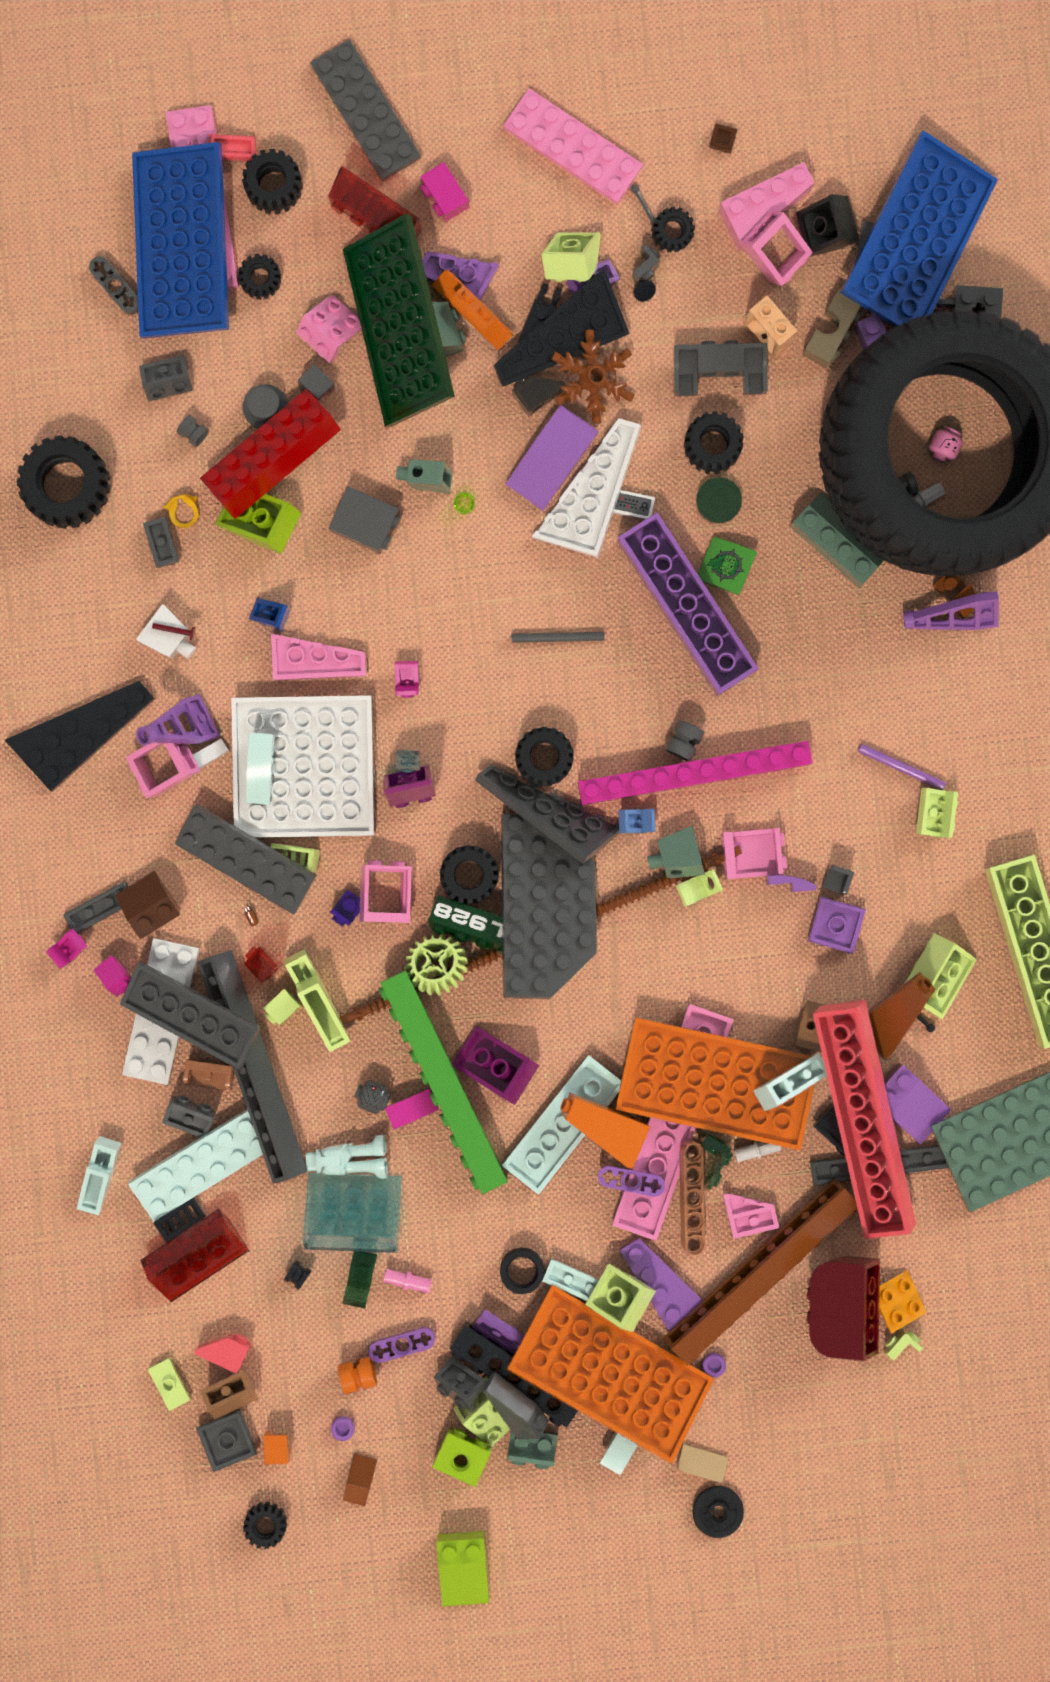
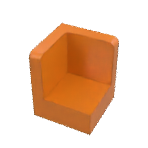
(276, 1449)

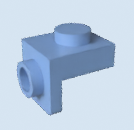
(636, 821)

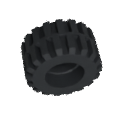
(266, 164)
(715, 423)
(554, 738)
(449, 867)

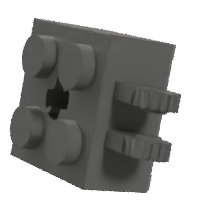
(974, 298)

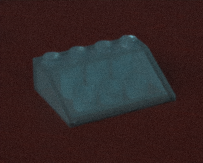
(352, 1213)

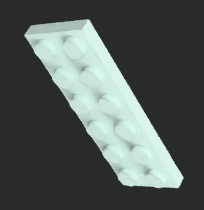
(552, 1136)
(197, 1166)

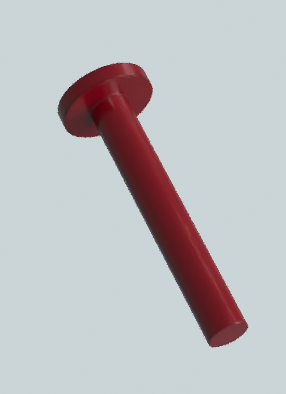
(191, 633)

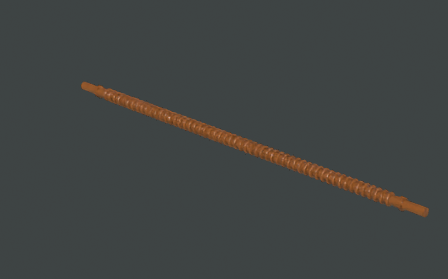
(714, 860)

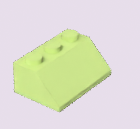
(947, 970)

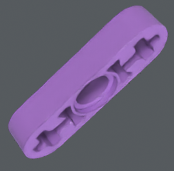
(649, 1178)
(397, 1353)

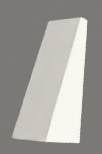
(210, 753)

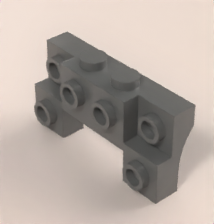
(720, 360)

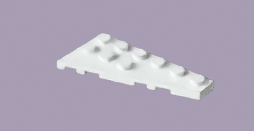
(587, 505)

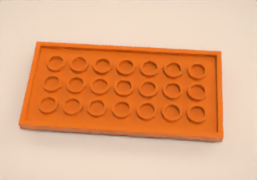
(710, 1083)
(610, 1374)

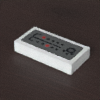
(634, 505)

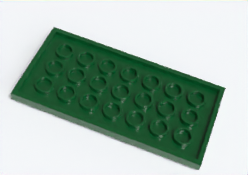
(398, 321)

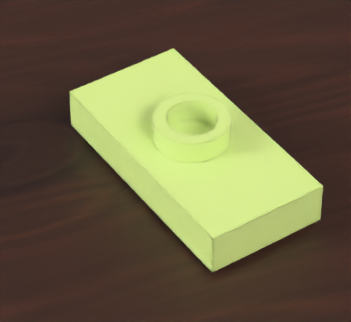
(169, 1384)

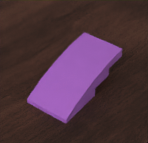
(552, 457)

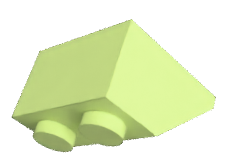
(571, 256)
(620, 1298)

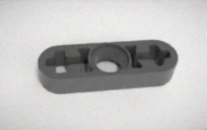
(124, 286)

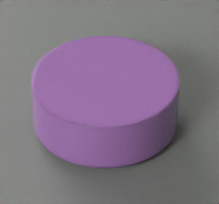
(714, 1365)
(342, 1428)

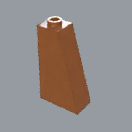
(897, 1013)

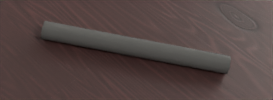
(557, 637)

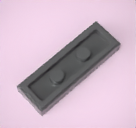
(95, 909)

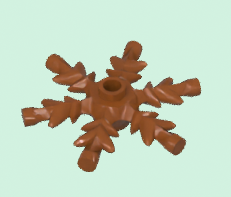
(599, 373)

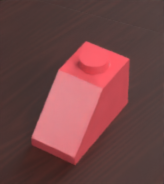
(225, 1351)

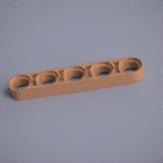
(697, 1207)

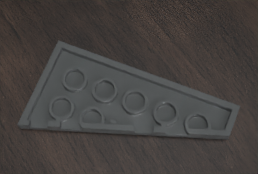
(553, 815)

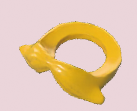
(171, 506)

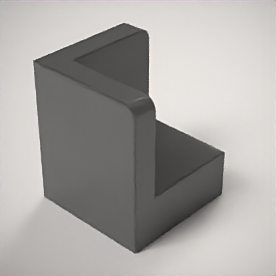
(315, 382)
(838, 879)

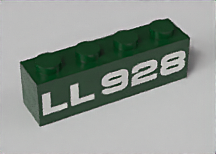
(467, 923)

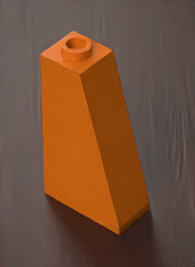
(610, 1129)

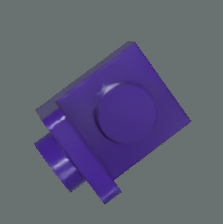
(346, 909)

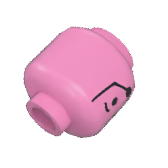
(945, 444)

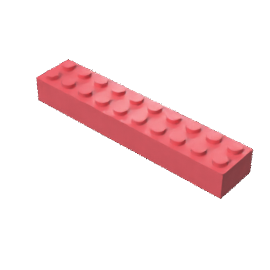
(864, 1119)

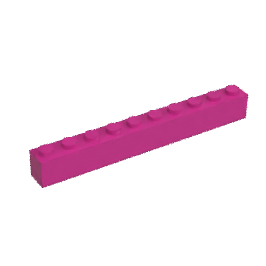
(694, 773)

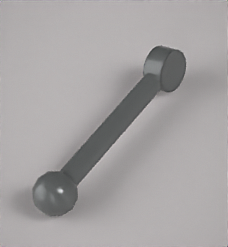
(635, 189)

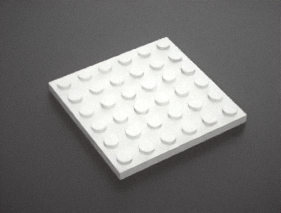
(318, 768)

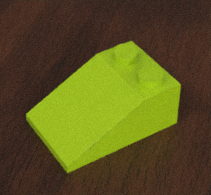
(264, 523)
(462, 1568)

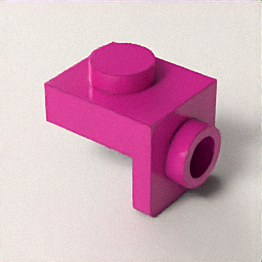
(406, 678)
(67, 949)

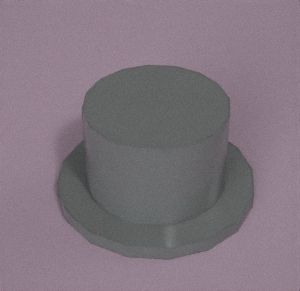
(262, 404)

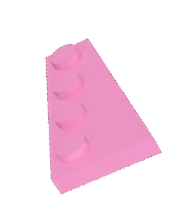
(311, 660)

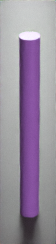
(902, 767)

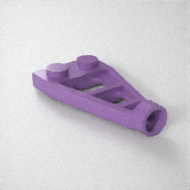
(985, 614)
(197, 716)

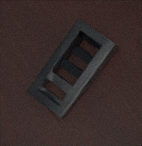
(163, 1232)

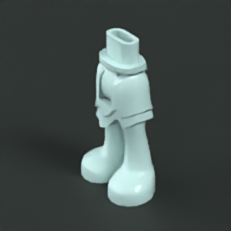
(337, 1159)

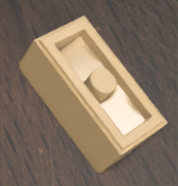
(702, 1463)

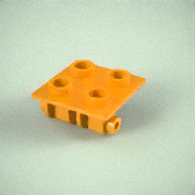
(900, 1302)

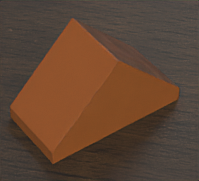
(359, 1479)

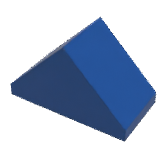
(270, 614)

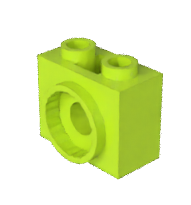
(458, 1443)

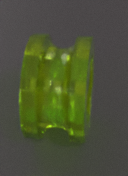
(457, 502)

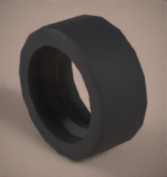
(518, 1288)

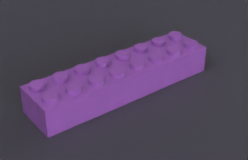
(687, 604)

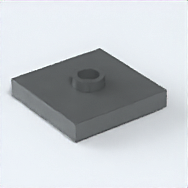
(227, 1440)

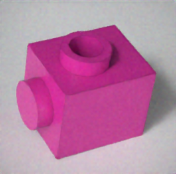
(113, 975)

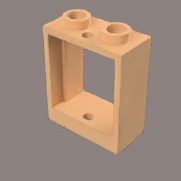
(770, 321)

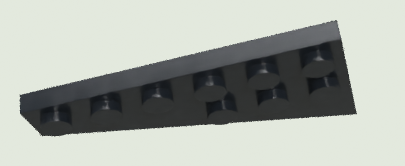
(563, 331)
(68, 741)

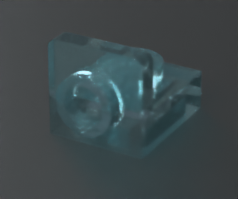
(406, 761)

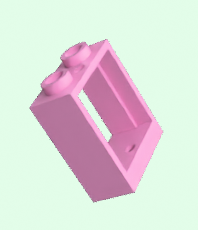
(762, 234)
(181, 757)
(405, 892)

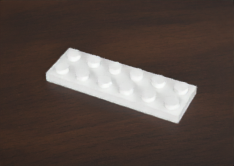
(151, 1046)

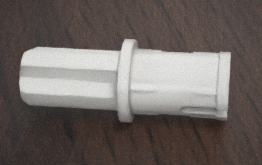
(930, 494)
(755, 1150)

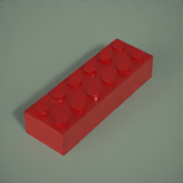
(270, 453)

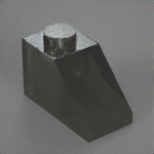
(536, 393)

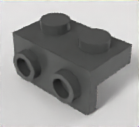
(189, 1116)

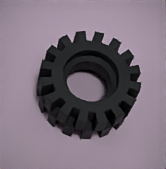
(682, 219)
(250, 266)
(259, 1538)

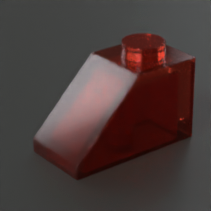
(261, 963)

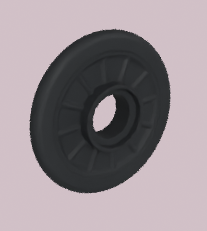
(728, 1522)

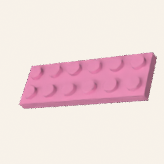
(573, 146)

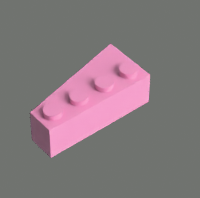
(749, 207)

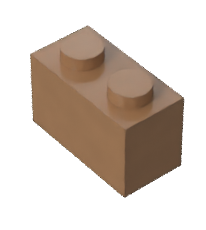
(229, 1394)

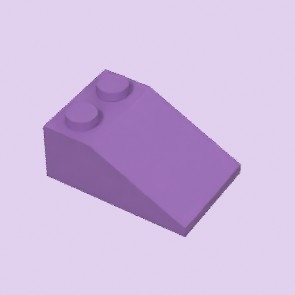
(913, 1103)

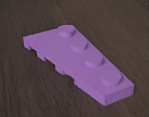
(672, 1296)

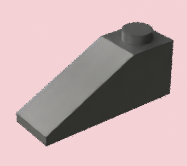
(515, 1408)

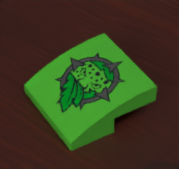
(726, 565)

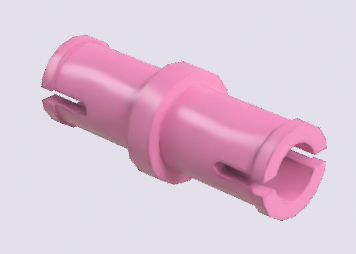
(407, 1281)

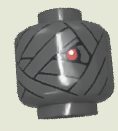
(372, 1096)

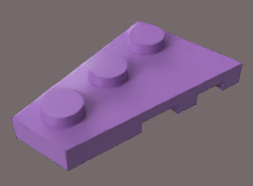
(471, 272)

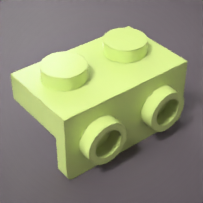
(937, 813)

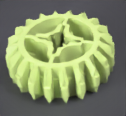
(423, 978)

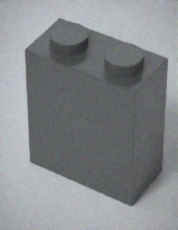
(365, 520)

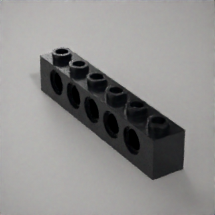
(469, 1336)

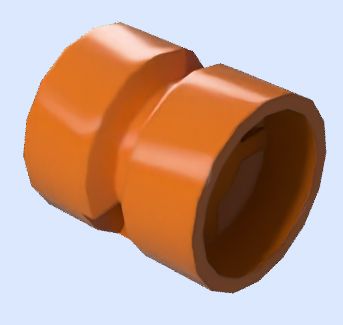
(357, 1375)

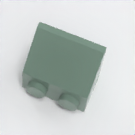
(451, 337)

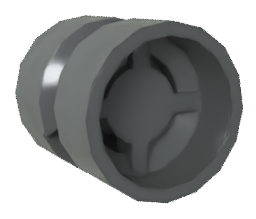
(684, 740)

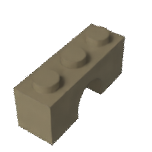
(823, 347)

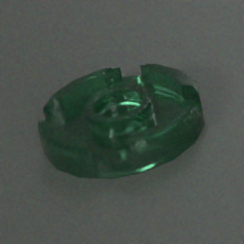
(718, 500)

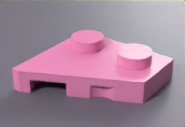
(749, 1215)

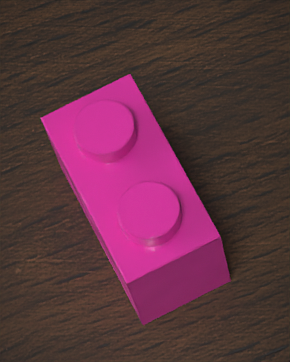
(444, 192)

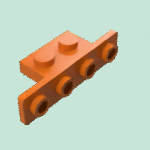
(472, 309)

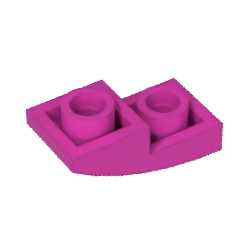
(411, 1109)

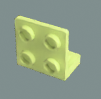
(483, 1420)

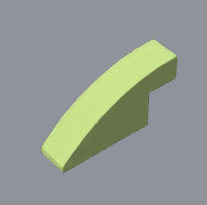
(316, 1000)

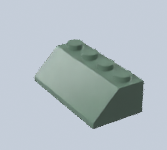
(827, 535)

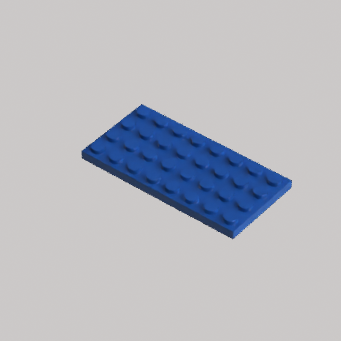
(919, 233)
(180, 240)

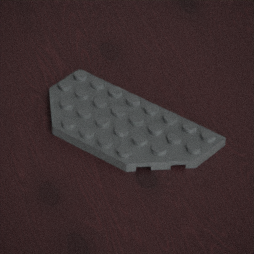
(544, 912)

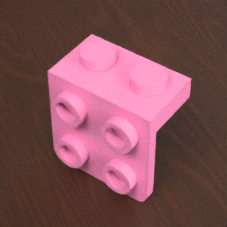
(328, 327)

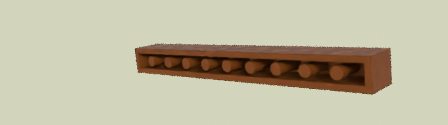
(761, 1272)

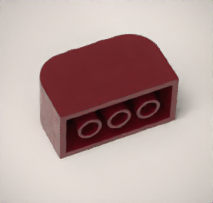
(845, 1308)

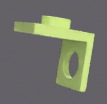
(698, 888)

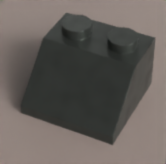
(828, 224)

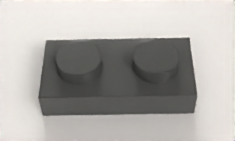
(161, 542)

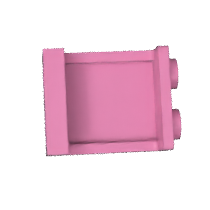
(759, 855)

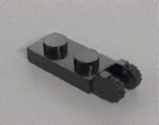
(540, 310)

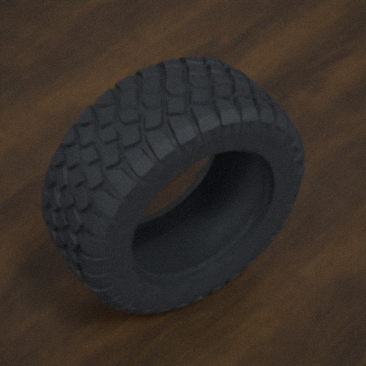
(857, 461)

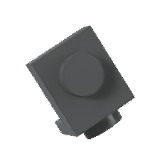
(647, 268)

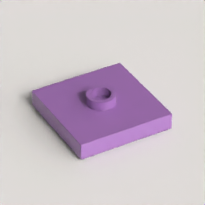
(836, 925)

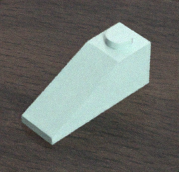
(791, 1082)

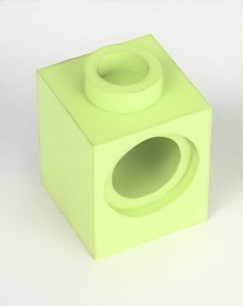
(281, 1007)

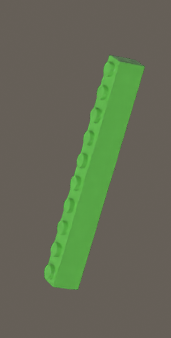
(444, 1082)

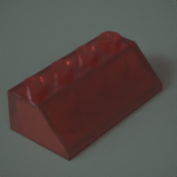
(365, 203)
(194, 1255)

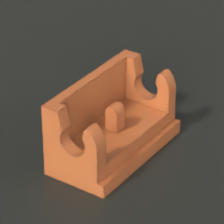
(208, 1074)

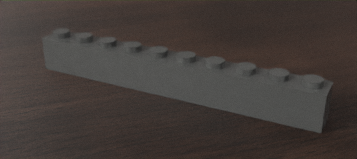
(257, 1075)

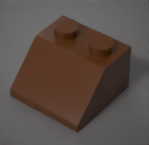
(147, 904)

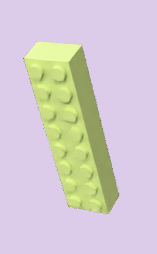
(1026, 926)

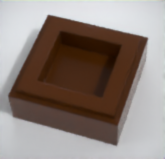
(723, 138)

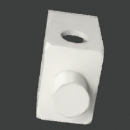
(163, 641)

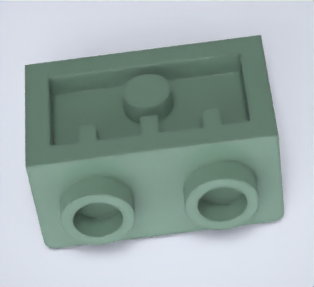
(533, 1451)

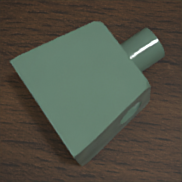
(426, 475)
(678, 855)

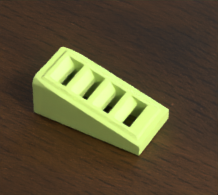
(313, 857)

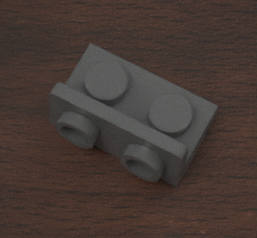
(165, 378)
(459, 1383)

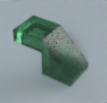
(359, 1279)

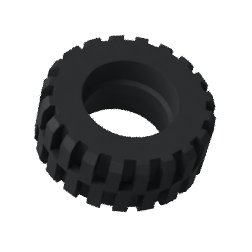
(42, 461)

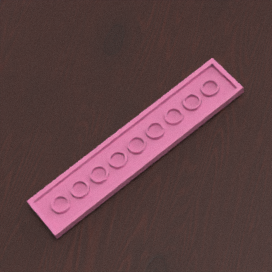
(661, 1149)

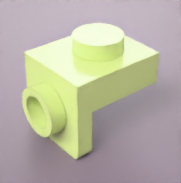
(898, 1343)

